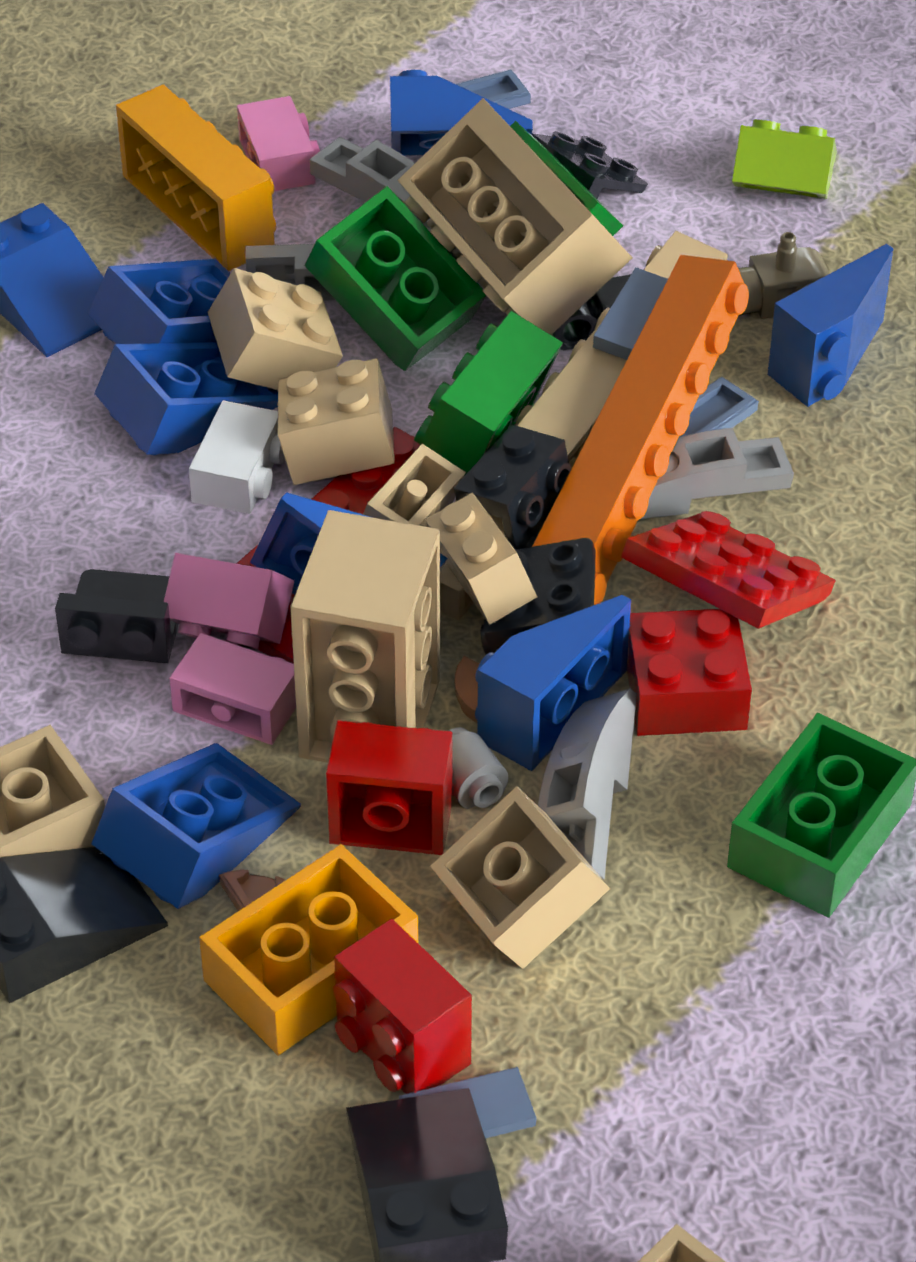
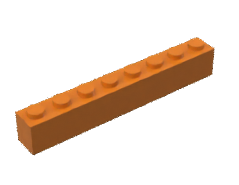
(647, 411)

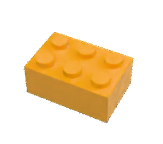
(279, 951)

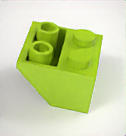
(784, 159)

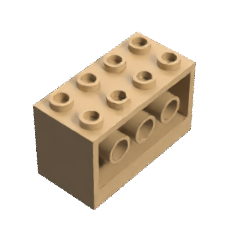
(511, 221)
(366, 628)

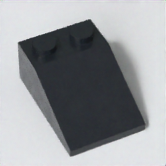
(66, 914)
(428, 1180)

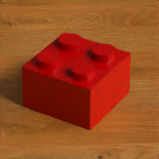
(688, 672)
(389, 787)
(402, 1010)

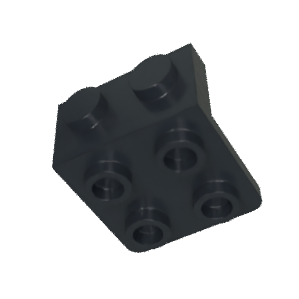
(591, 164)
(519, 481)
(563, 585)
(117, 617)

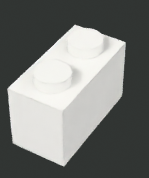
(236, 458)

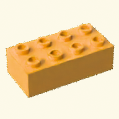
(195, 175)

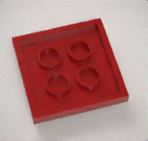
(729, 568)

